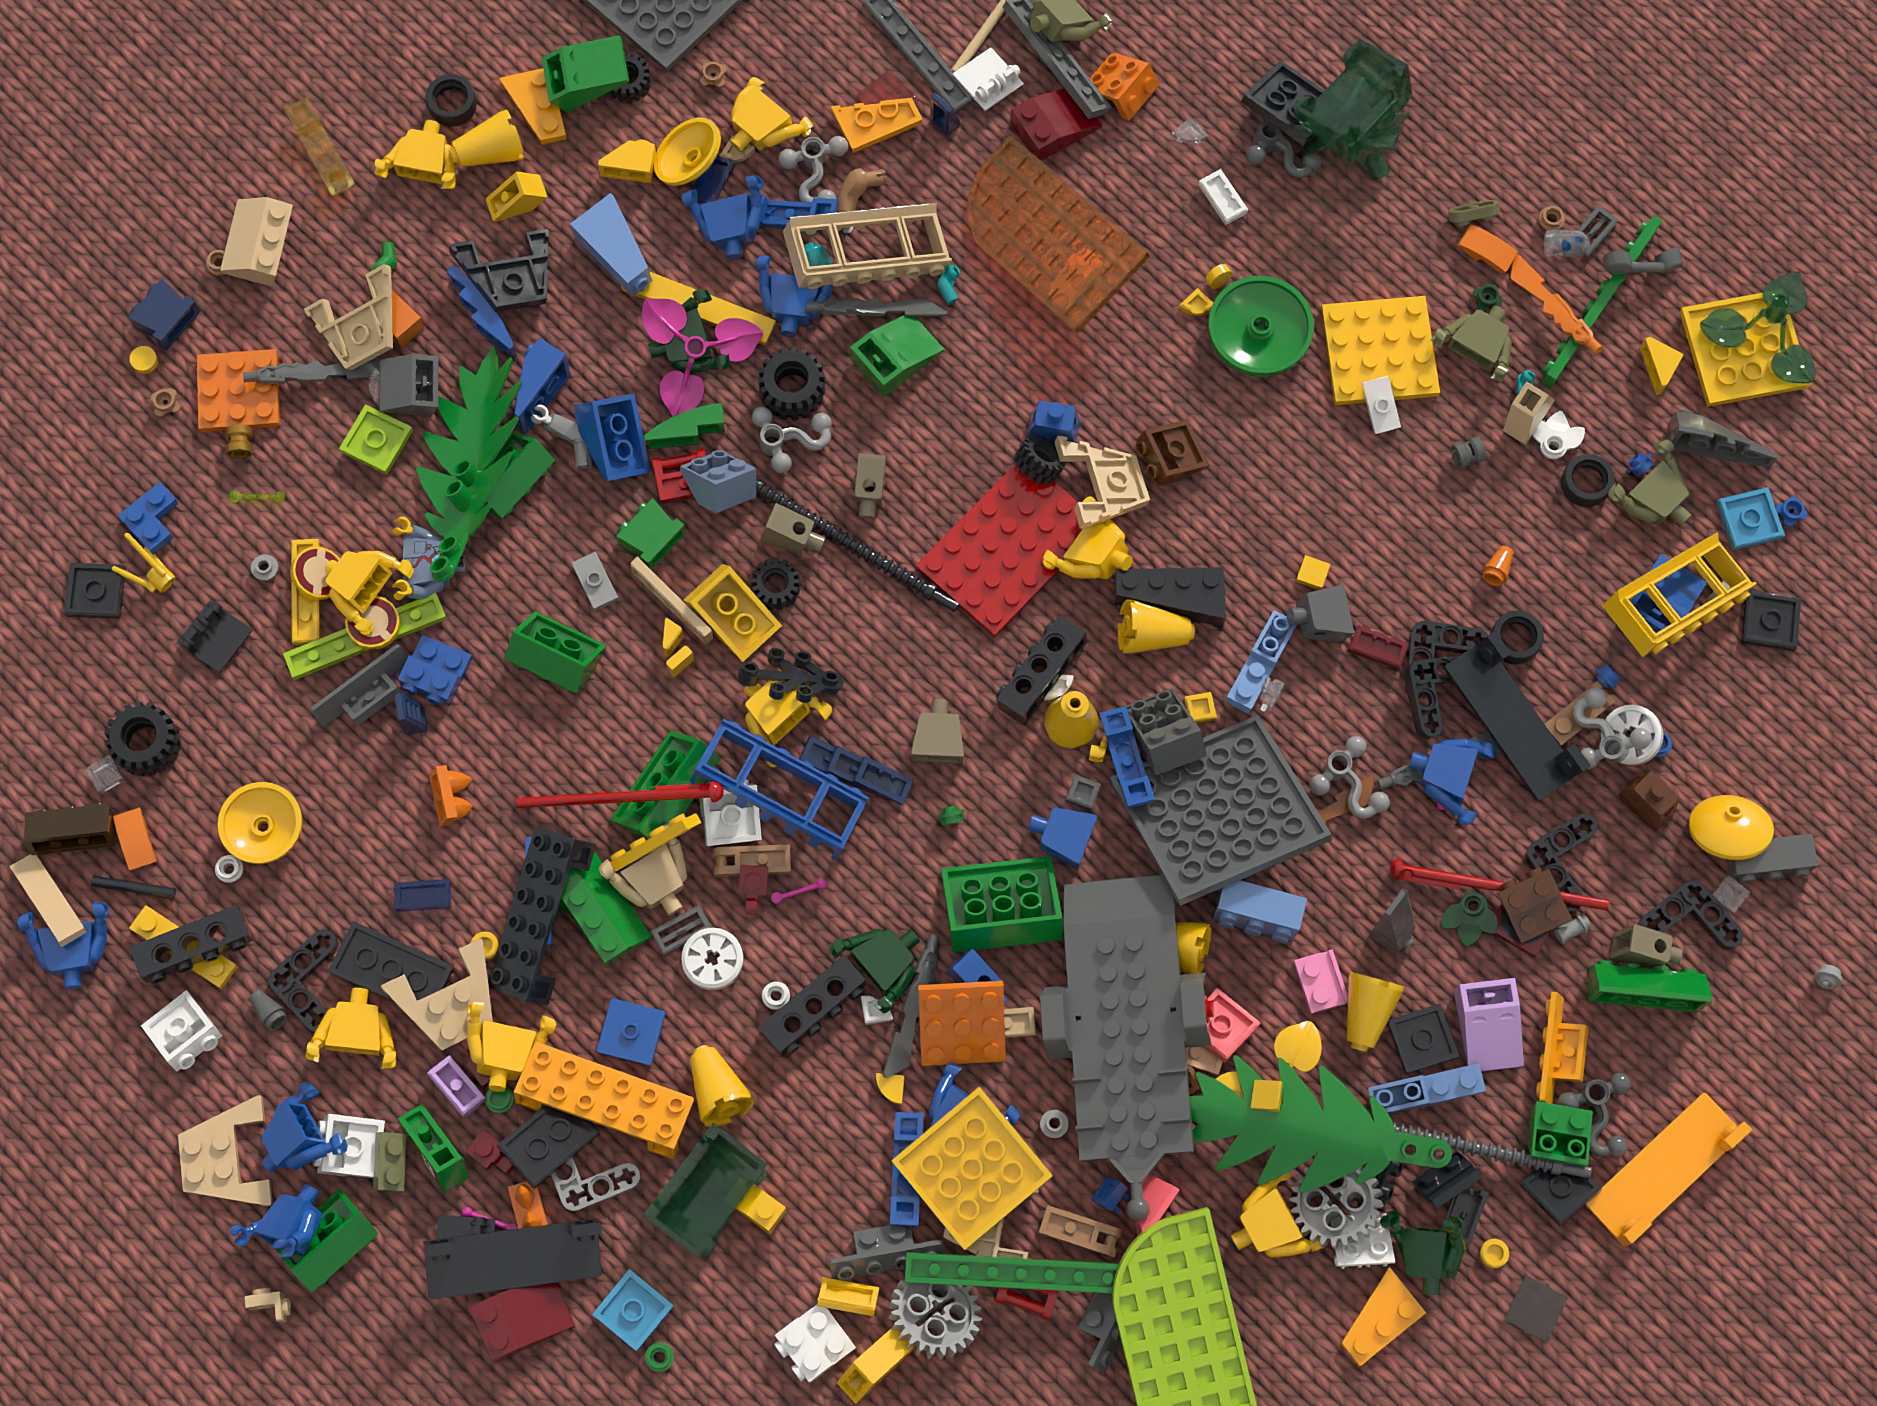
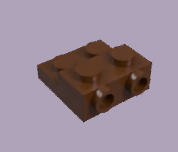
(1171, 452)
(1533, 904)

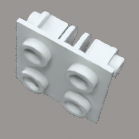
(988, 78)
(1370, 1251)

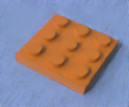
(230, 401)
(962, 1023)

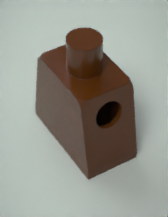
(1651, 799)

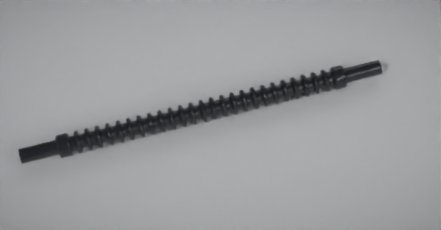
(928, 591)

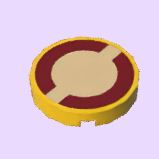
(309, 572)
(385, 623)

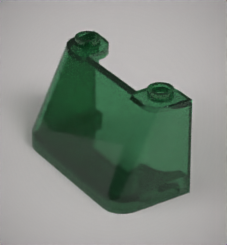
(1357, 101)
(705, 1191)

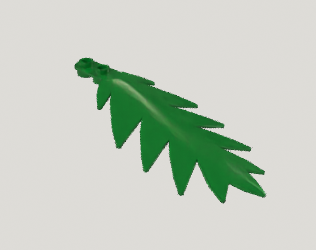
(464, 493)
(1340, 1135)

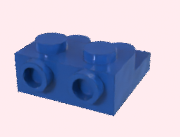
(434, 671)

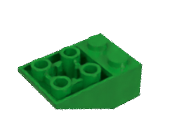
(584, 72)
(894, 352)

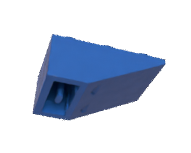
(1678, 589)

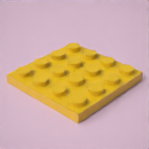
(1379, 341)
(1743, 370)
(972, 1168)

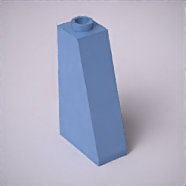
(611, 243)

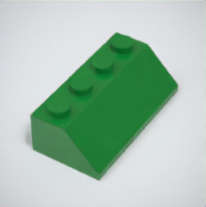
(670, 765)
(602, 914)
(1648, 987)

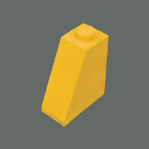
(874, 1365)

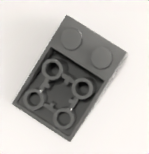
(1166, 731)

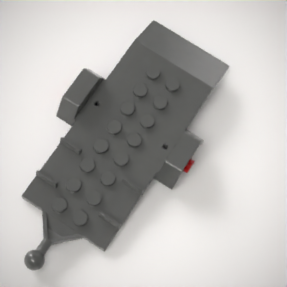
(1125, 1035)

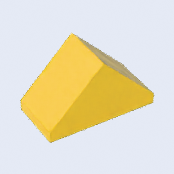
(1659, 362)

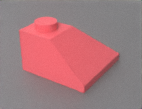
(1159, 1197)

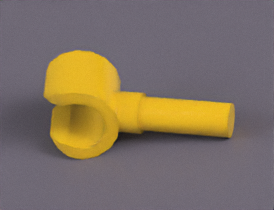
(1097, 753)

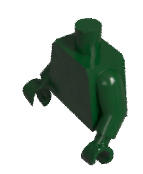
(693, 327)
(883, 959)
(1428, 1252)

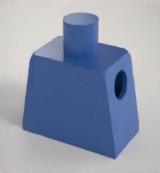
(1053, 420)
(1064, 834)
(971, 968)

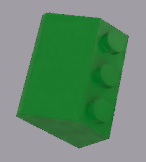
(525, 467)
(554, 651)
(336, 1240)

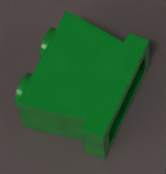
(650, 533)

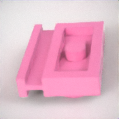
(1321, 981)

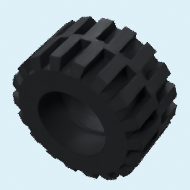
(787, 364)
(130, 722)

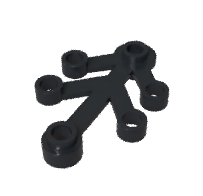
(822, 682)

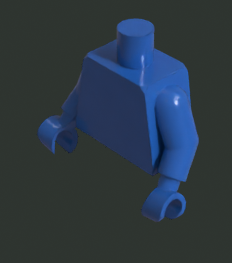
(730, 220)
(786, 300)
(1449, 772)
(75, 956)
(949, 1096)
(294, 1136)
(286, 1224)

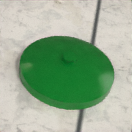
(1260, 326)

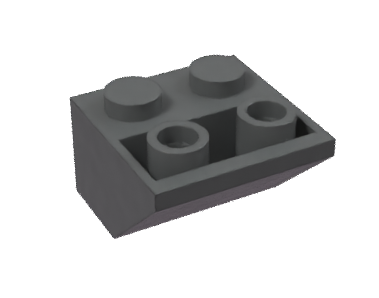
(409, 385)

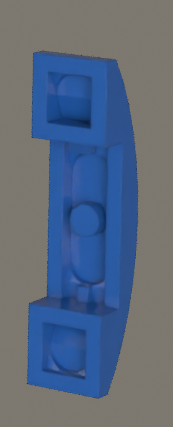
(778, 213)
(1126, 757)
(904, 1197)

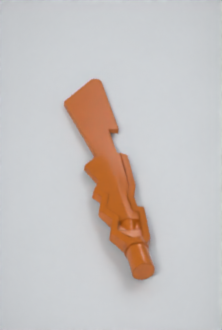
(1554, 305)

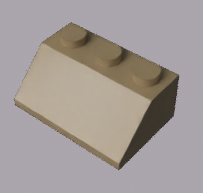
(256, 239)

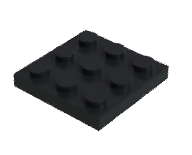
(1276, 96)

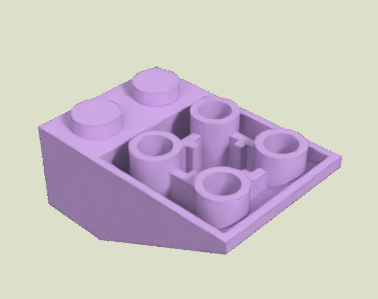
(1490, 1024)

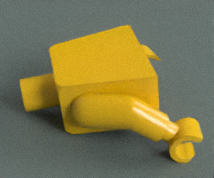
(762, 120)
(421, 157)
(1094, 552)
(357, 581)
(776, 718)
(354, 1029)
(500, 1048)
(1271, 1224)

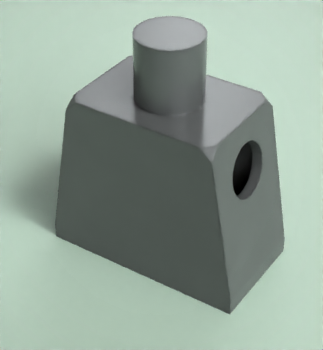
(1323, 615)

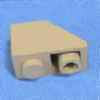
(1527, 412)

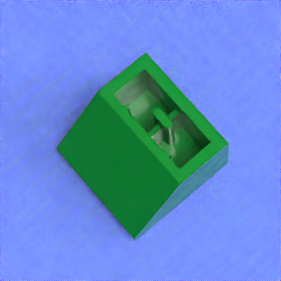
(1559, 1133)

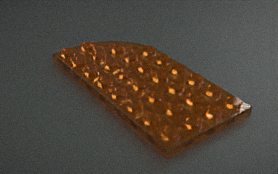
(1049, 235)

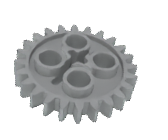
(1317, 1219)
(952, 1334)

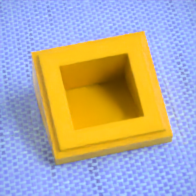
(672, 637)
(1267, 1095)

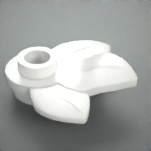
(1557, 433)

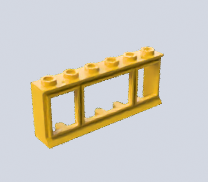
(1636, 627)

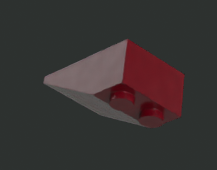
(1051, 123)
(521, 1319)

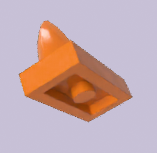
(443, 786)
(527, 1205)

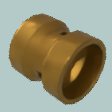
(239, 444)

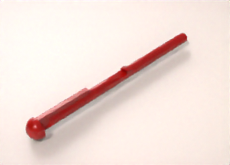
(668, 792)
(1453, 881)

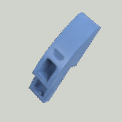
(1260, 662)
(1429, 1089)

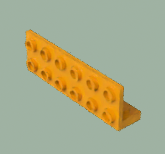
(604, 1097)
(1665, 1169)

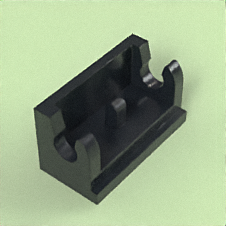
(1468, 1207)

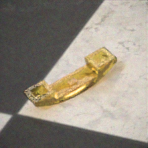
(319, 147)

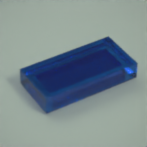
(713, 180)
(423, 895)

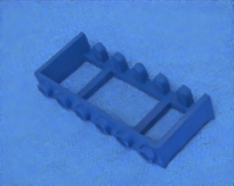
(802, 769)

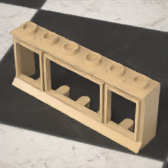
(865, 271)

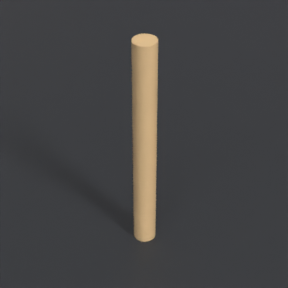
(980, 36)

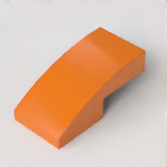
(1488, 247)
(134, 838)

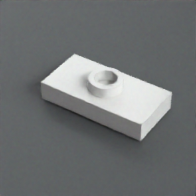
(1223, 197)
(1381, 404)

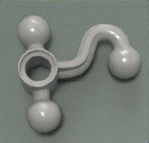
(788, 159)
(782, 462)
(1596, 698)
(1321, 784)

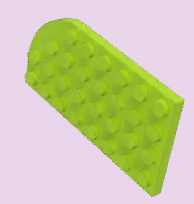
(1179, 1317)

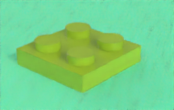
(376, 439)

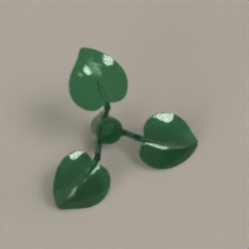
(1375, 158)
(1782, 297)

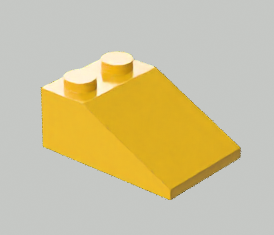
(732, 612)

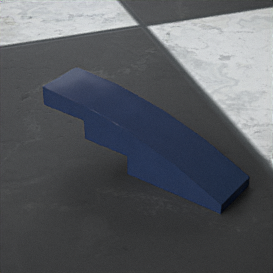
(857, 770)

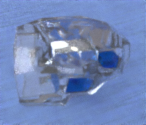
(1565, 243)

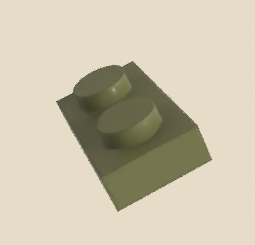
(389, 1162)

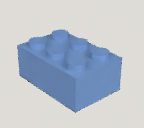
(1260, 911)

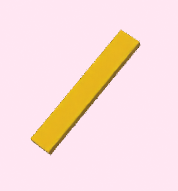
(710, 312)

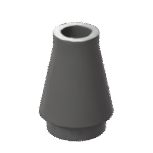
(268, 1011)

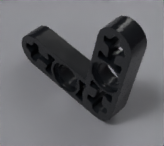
(1436, 642)
(1426, 685)
(1553, 852)
(1688, 905)
(295, 985)

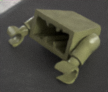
(1065, 20)
(1480, 340)
(1658, 493)

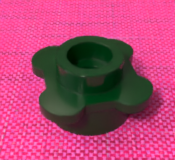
(1487, 290)

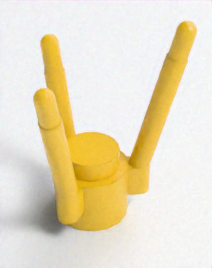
(159, 576)

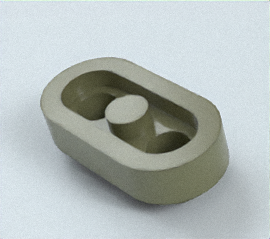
(1480, 210)

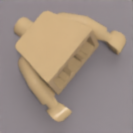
(653, 878)

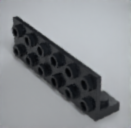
(1512, 719)
(534, 913)
(512, 1258)

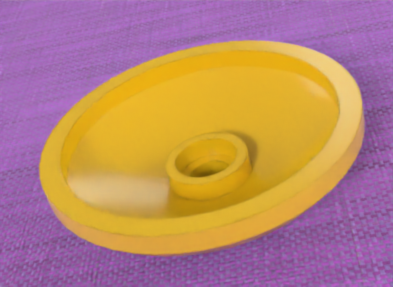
(687, 151)
(248, 810)
(1731, 827)

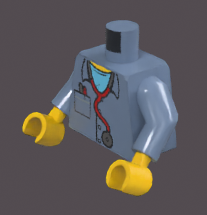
(420, 549)

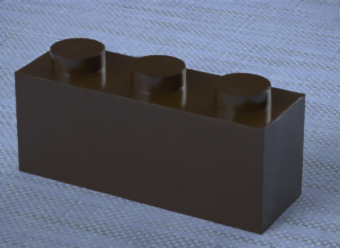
(69, 829)

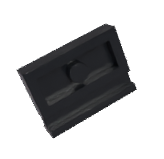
(1444, 1183)

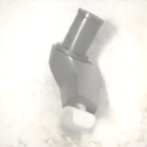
(568, 431)

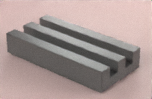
(1606, 216)
(674, 922)

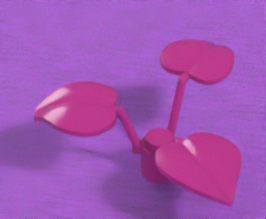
(664, 319)

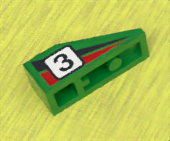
(434, 1148)

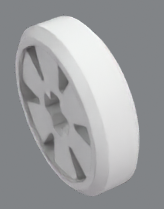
(1636, 717)
(695, 955)

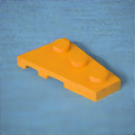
(531, 97)
(873, 123)
(1382, 1319)

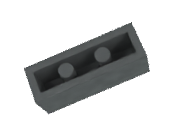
(1783, 857)

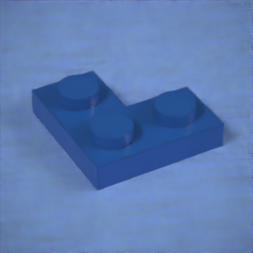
(144, 516)

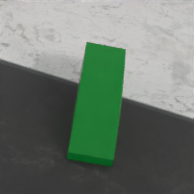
(686, 427)

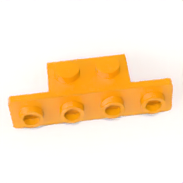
(1563, 1050)

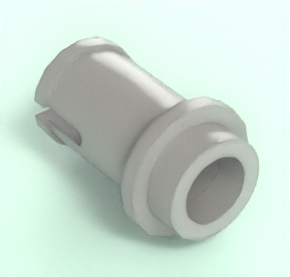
(1572, 928)

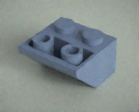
(720, 480)

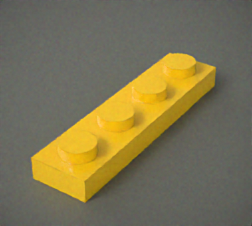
(658, 838)
(151, 924)

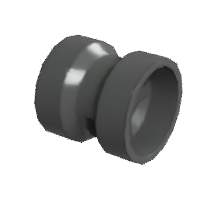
(1468, 452)

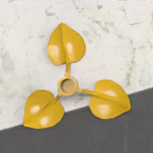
(1296, 1045)

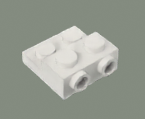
(729, 823)
(182, 1031)
(360, 1138)
(813, 1343)

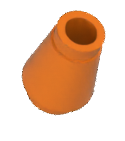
(1498, 567)

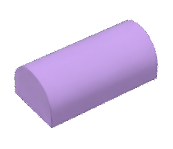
(456, 1086)

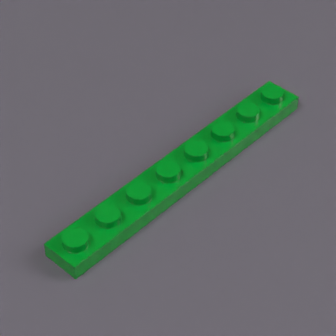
(1594, 309)
(1010, 1272)

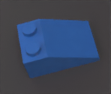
(542, 376)
(613, 436)

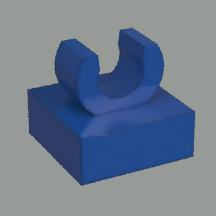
(1110, 1194)

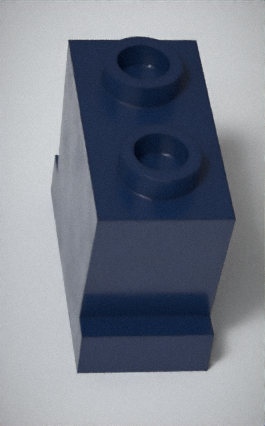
(163, 314)

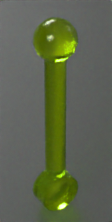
(234, 496)

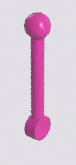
(777, 897)
(467, 1212)

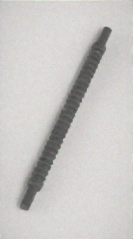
(1499, 1153)

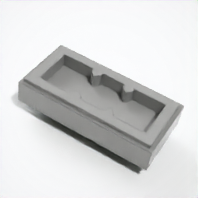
(595, 581)

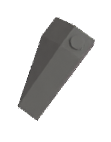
(1706, 438)
(1395, 925)

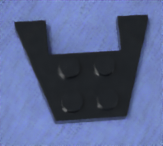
(512, 281)

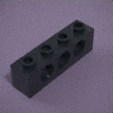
(1023, 706)
(148, 953)
(841, 973)

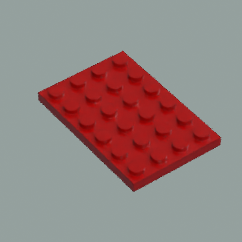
(998, 547)

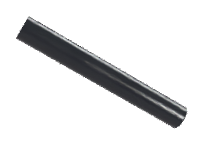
(133, 887)

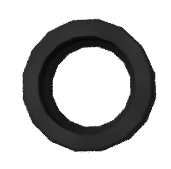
(444, 83)
(1594, 462)
(1532, 624)

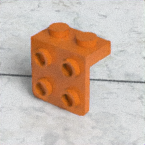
(1125, 82)

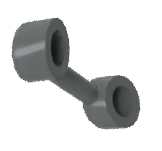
(1620, 263)

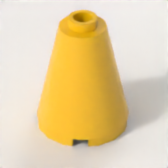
(488, 143)
(1151, 628)
(1071, 720)
(1193, 945)
(1369, 1009)
(717, 1088)

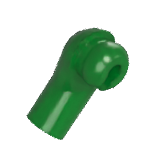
(388, 258)

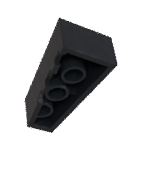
(1182, 591)

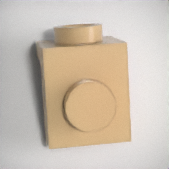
(266, 1299)

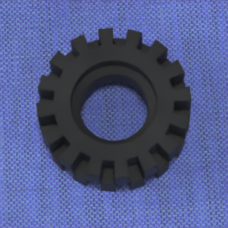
(641, 83)
(1039, 460)
(781, 569)

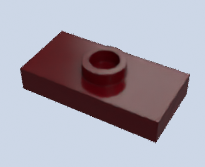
(1378, 647)

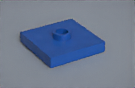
(631, 1032)

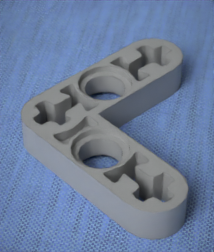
(575, 1184)

